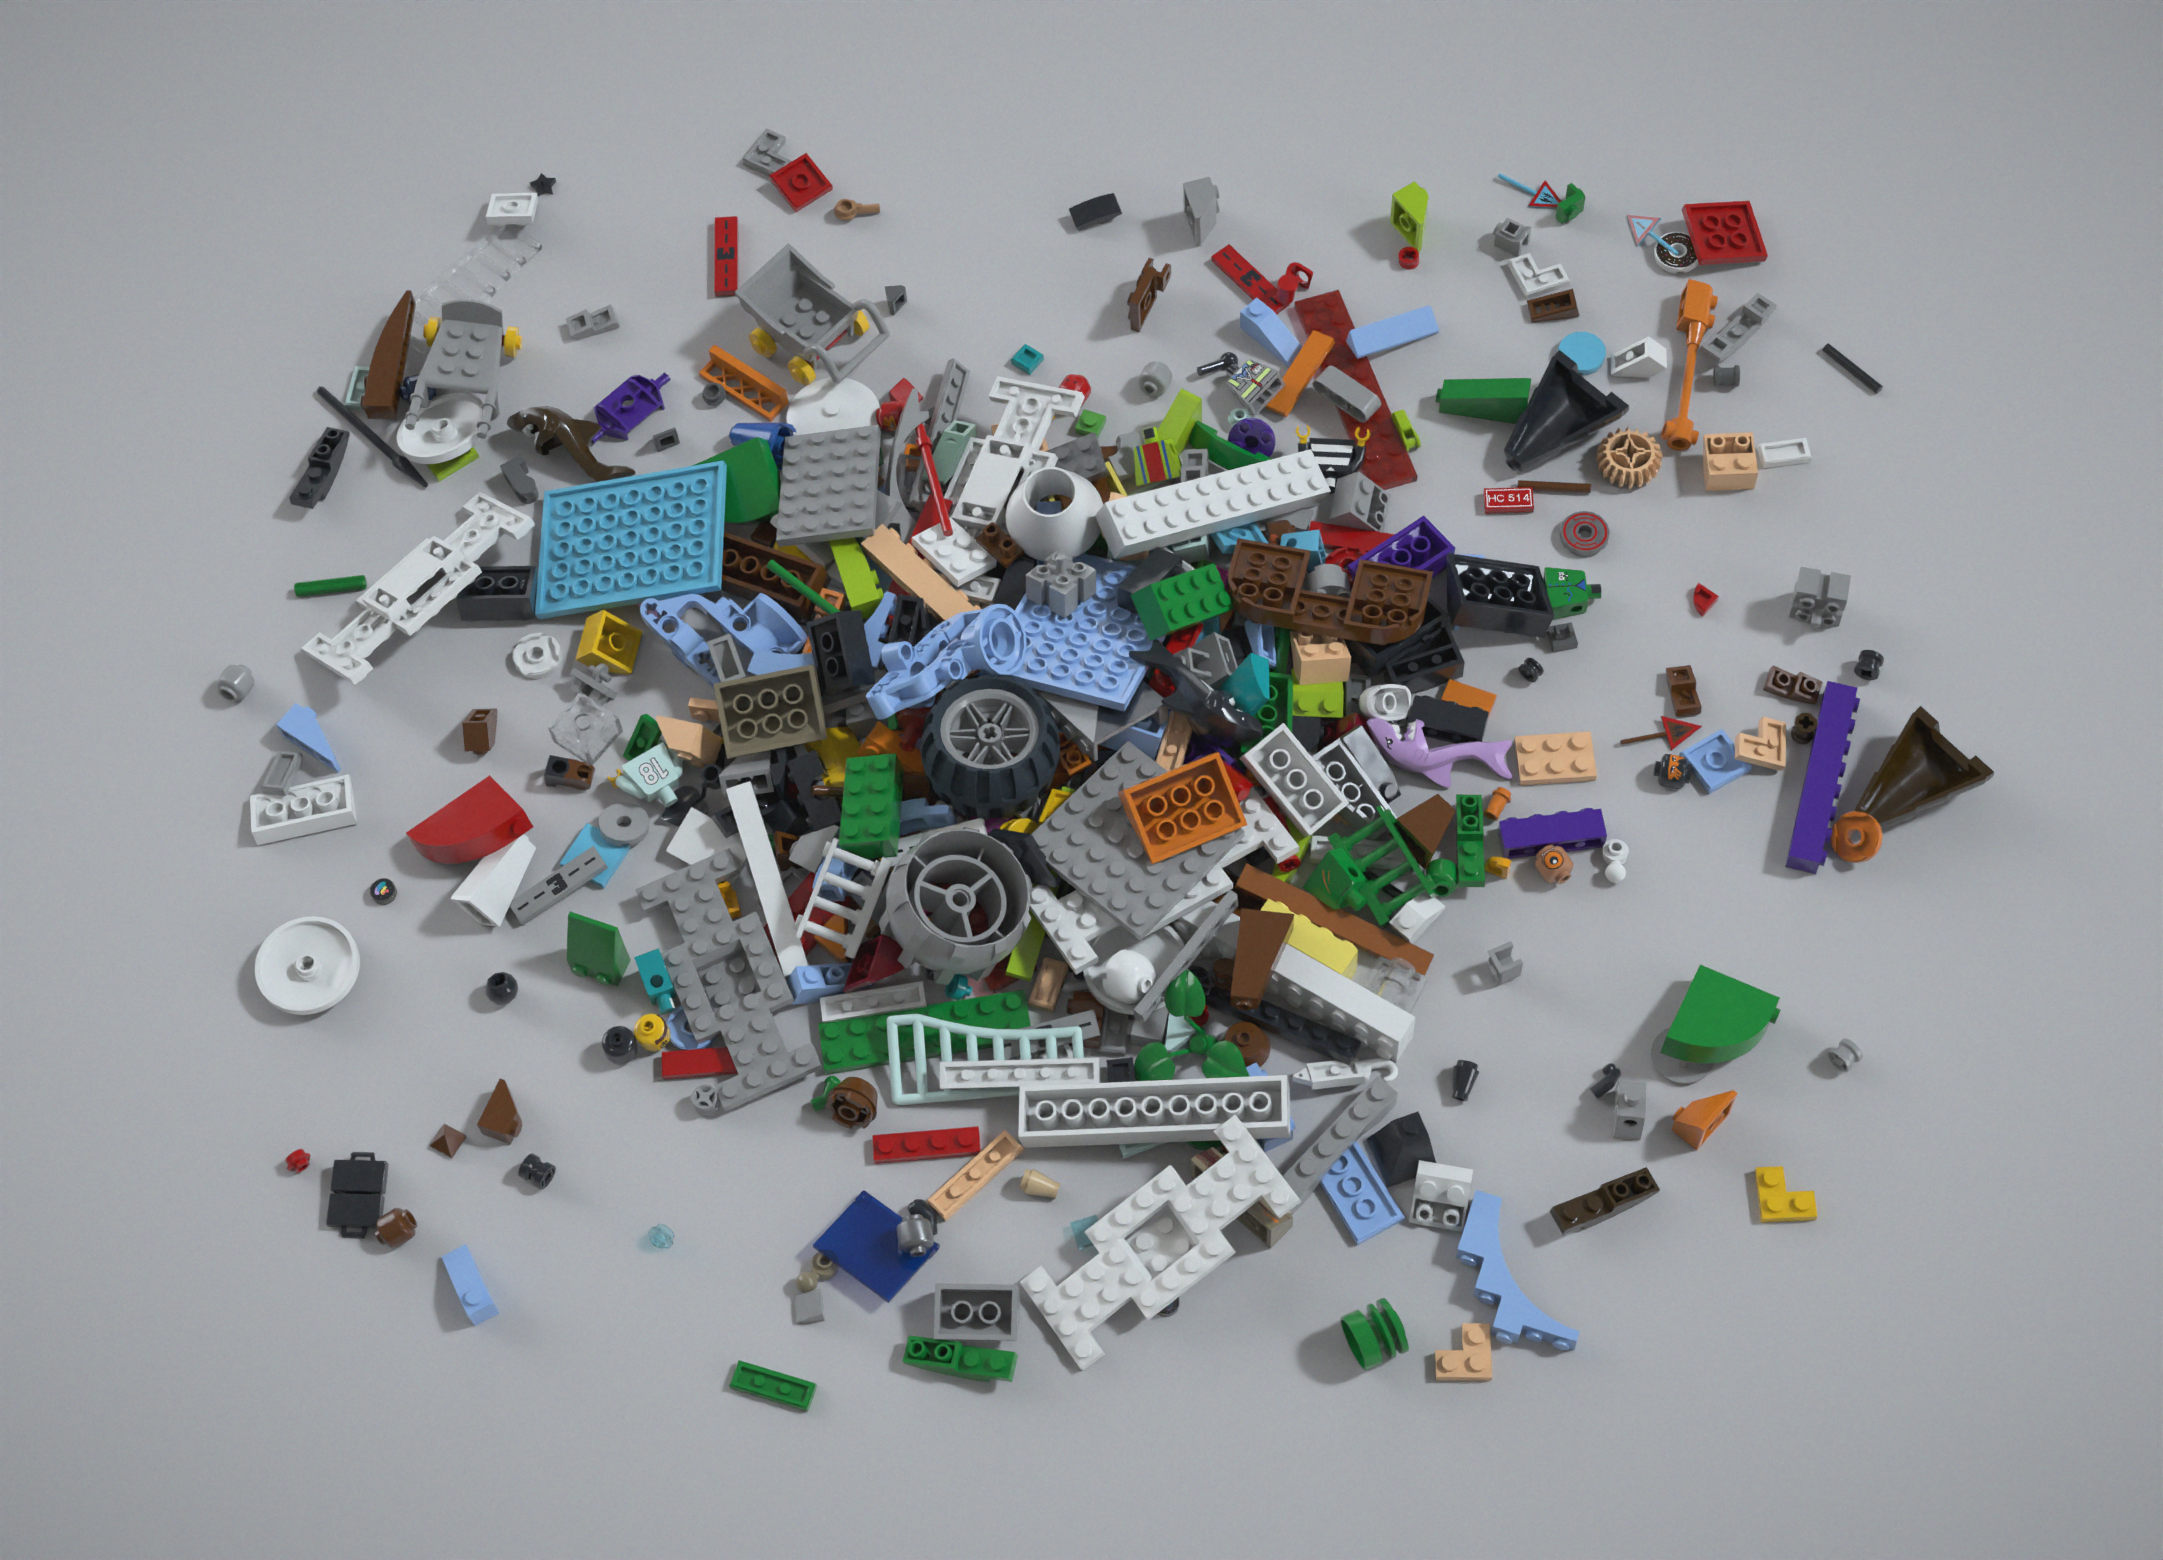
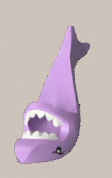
(1436, 762)

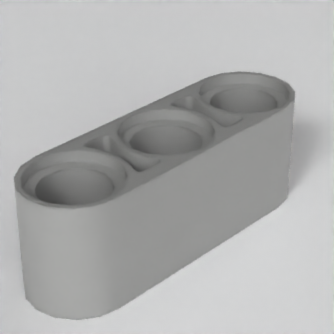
(1346, 394)

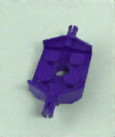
(618, 419)

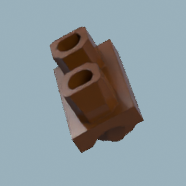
(999, 545)

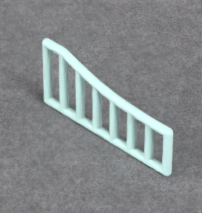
(971, 1032)

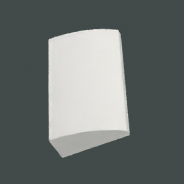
(303, 810)

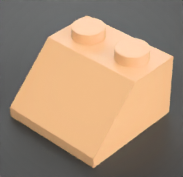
(690, 741)

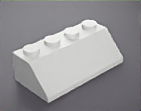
(1294, 780)

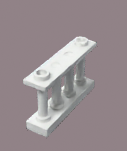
(859, 917)

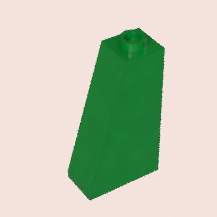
(1485, 398)

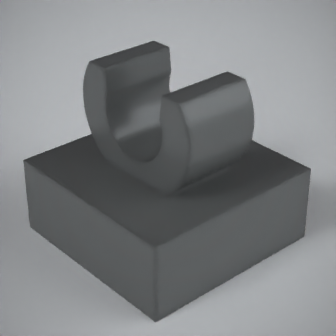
(1562, 637)

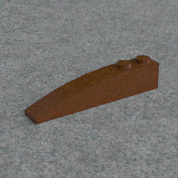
(389, 362)

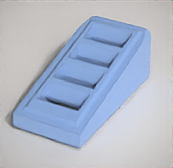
(1262, 640)

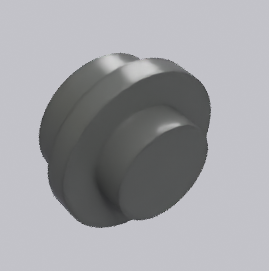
(713, 394)

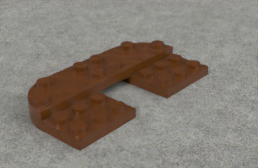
(1382, 608)

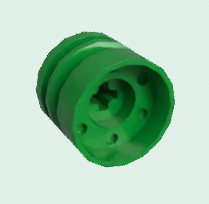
(1371, 1335)

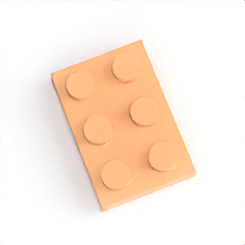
(1555, 758)

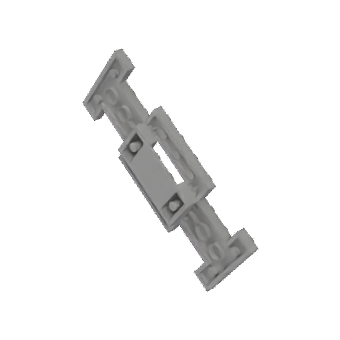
(737, 975)

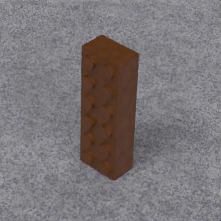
(747, 576)

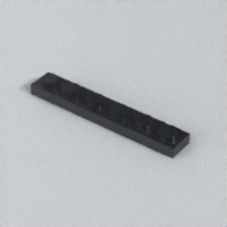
(1290, 1026)

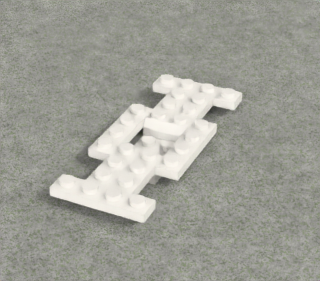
(992, 464)
(386, 600)
(1077, 920)
(1168, 1251)

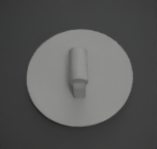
(1675, 1069)

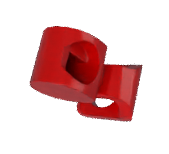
(1289, 282)

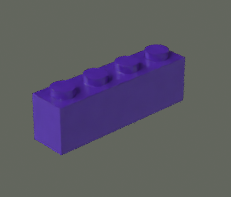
(1568, 830)

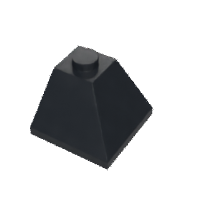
(1400, 1148)

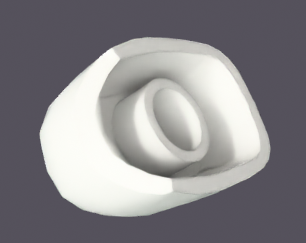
(1386, 702)

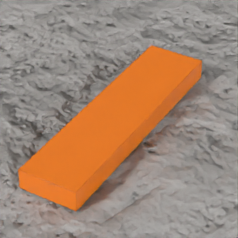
(1301, 372)

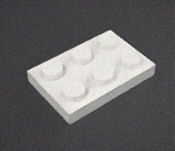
(955, 556)

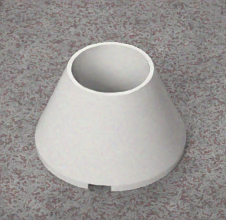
(1068, 531)

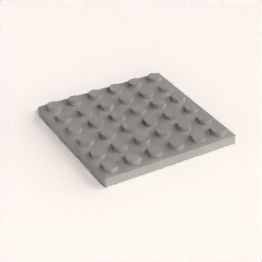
(1102, 858)

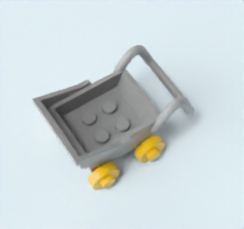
(805, 316)

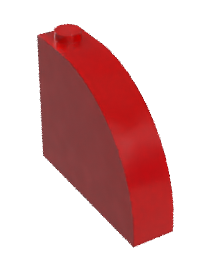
(471, 825)

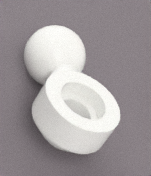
(1615, 870)

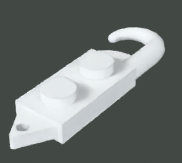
(1338, 1074)

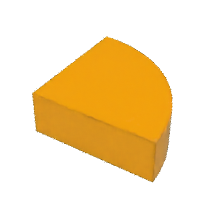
(1498, 866)

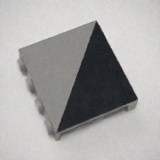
(1092, 723)

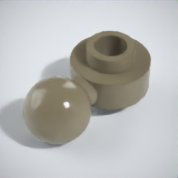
(808, 1280)

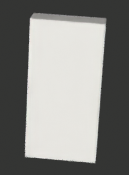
(1784, 453)

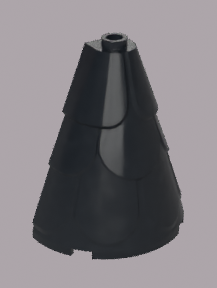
(1560, 414)

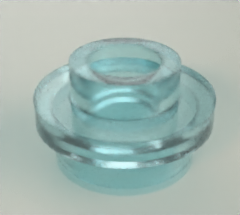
(661, 1236)

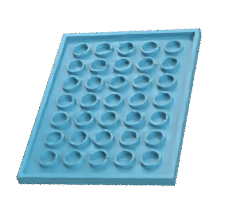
(631, 540)

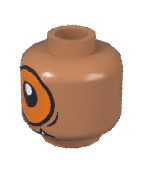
(1554, 864)

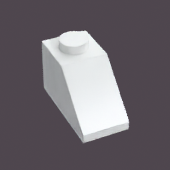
(1639, 359)
(1416, 917)

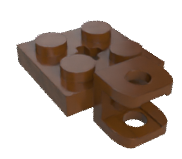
(1146, 293)

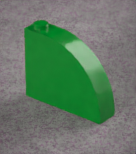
(751, 482)
(1719, 1019)

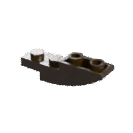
(1606, 1202)

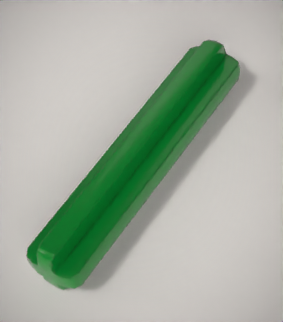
(330, 585)

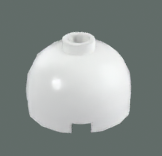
(1129, 976)

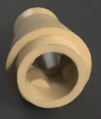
(1038, 1184)

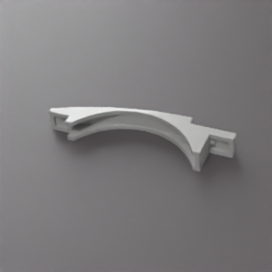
(908, 421)

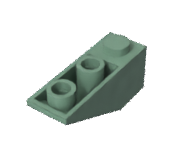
(951, 448)

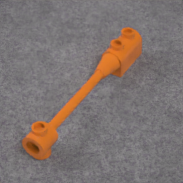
(1693, 319)

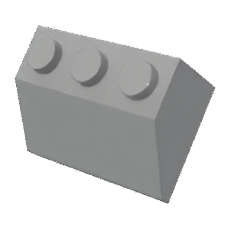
(976, 1312)

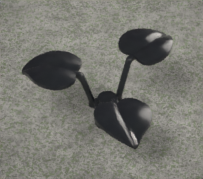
(690, 796)

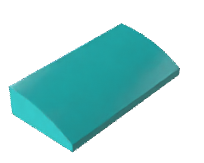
(1249, 684)

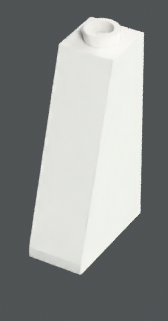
(494, 882)

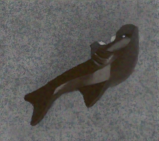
(554, 428)

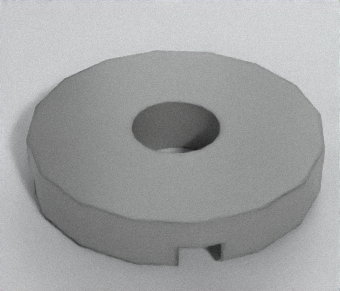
(621, 813)

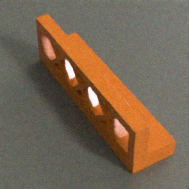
(750, 378)

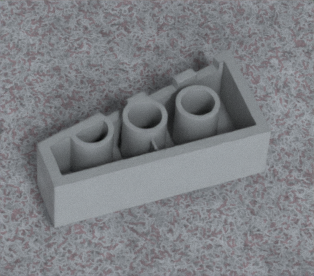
(1354, 785)

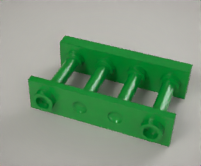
(1370, 888)

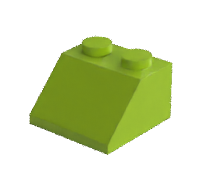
(1410, 213)
(1318, 700)

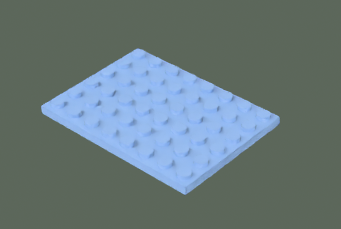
(1089, 648)

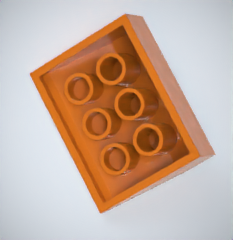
(1183, 807)

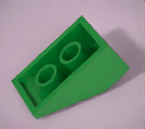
(595, 950)

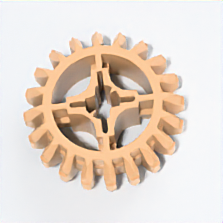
(1641, 450)

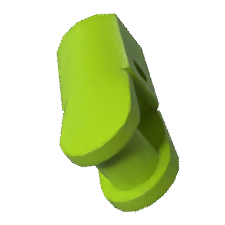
(1405, 429)

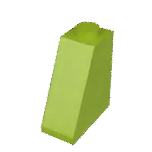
(1181, 419)

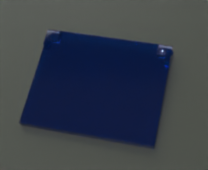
(868, 1248)

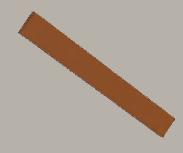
(1339, 922)

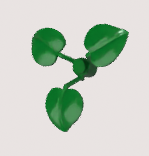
(1186, 999)

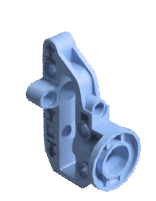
(767, 628)
(948, 653)

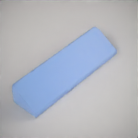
(1392, 332)

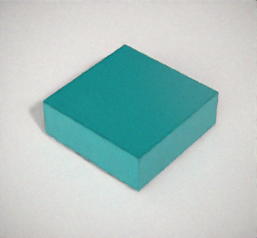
(1027, 359)

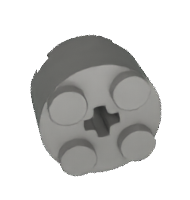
(1328, 580)

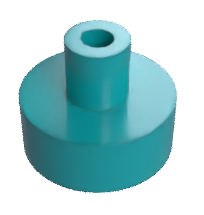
(958, 987)

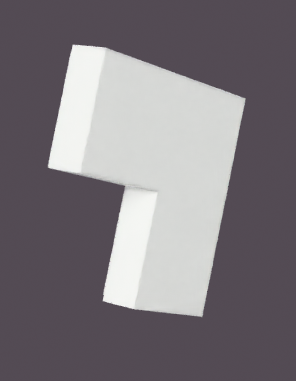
(1535, 281)

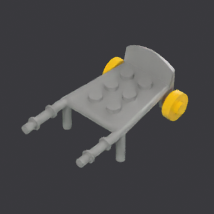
(465, 356)

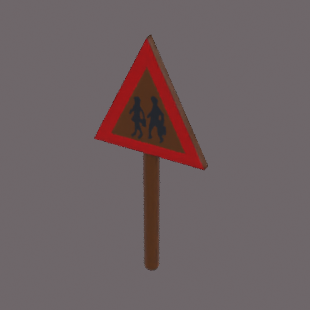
(1675, 730)

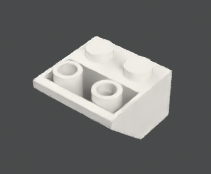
(1441, 1196)

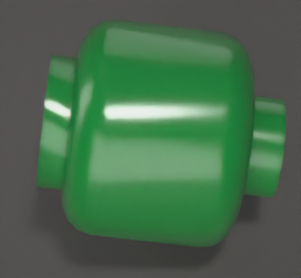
(1444, 874)

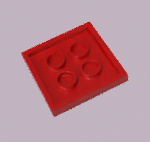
(1724, 232)

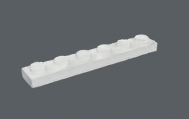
(1018, 1073)

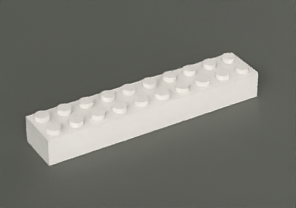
(1212, 503)
(1316, 989)
(1151, 1111)

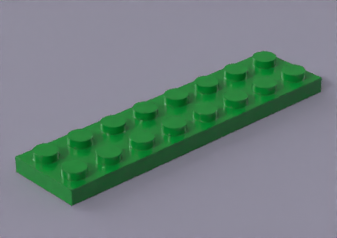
(864, 1040)

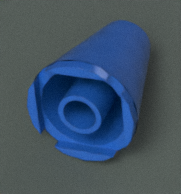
(772, 432)

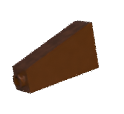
(1258, 951)

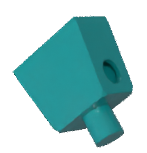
(655, 974)

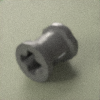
(1726, 375)

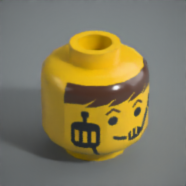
(652, 1032)

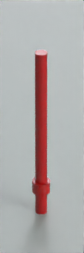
(924, 446)

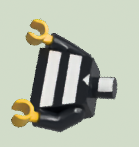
(1335, 456)

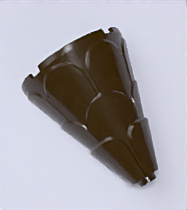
(1920, 773)

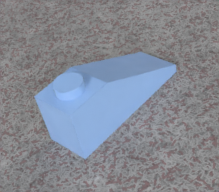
(1269, 331)
(303, 730)
(470, 1285)

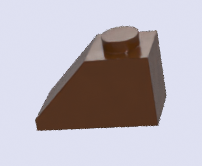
(480, 730)
(501, 1116)

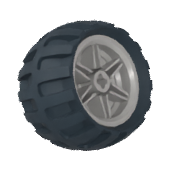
(989, 723)

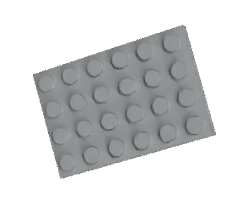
(829, 486)

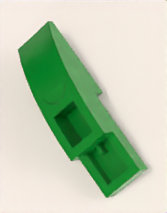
(1469, 841)
(960, 1361)

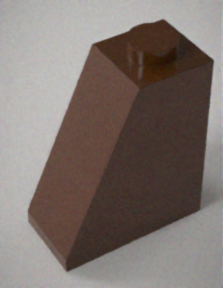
(1424, 827)

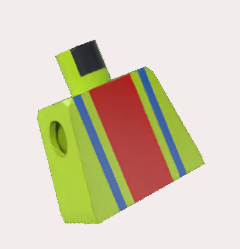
(1155, 459)

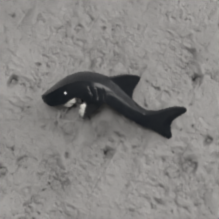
(1206, 711)

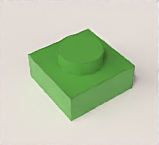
(1090, 422)

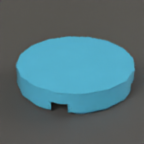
(1585, 350)

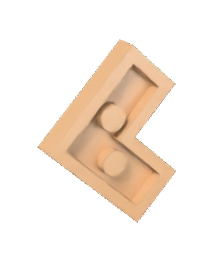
(1767, 748)
(1471, 1362)

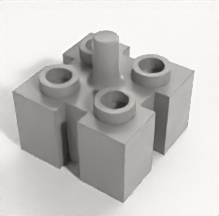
(1061, 583)
(1819, 597)

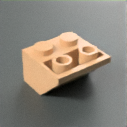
(1729, 461)
(1319, 658)

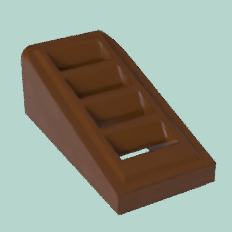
(1554, 314)

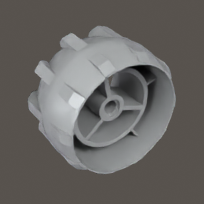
(978, 871)

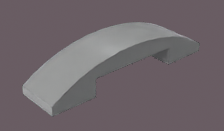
(1741, 329)

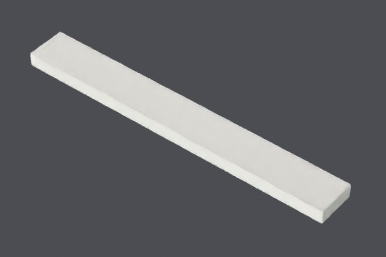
(767, 877)

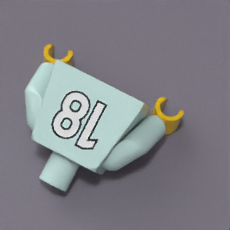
(651, 775)

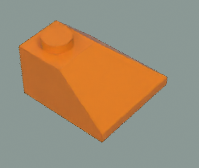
(1702, 1117)

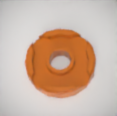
(1870, 837)

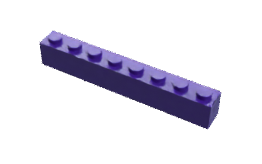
(1821, 778)

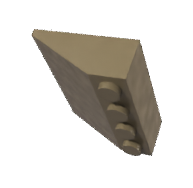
(770, 711)

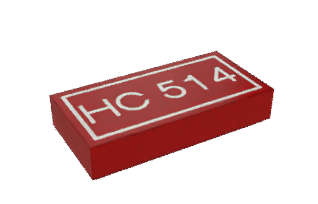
(1508, 500)

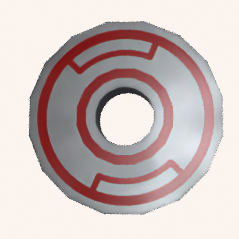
(1584, 522)

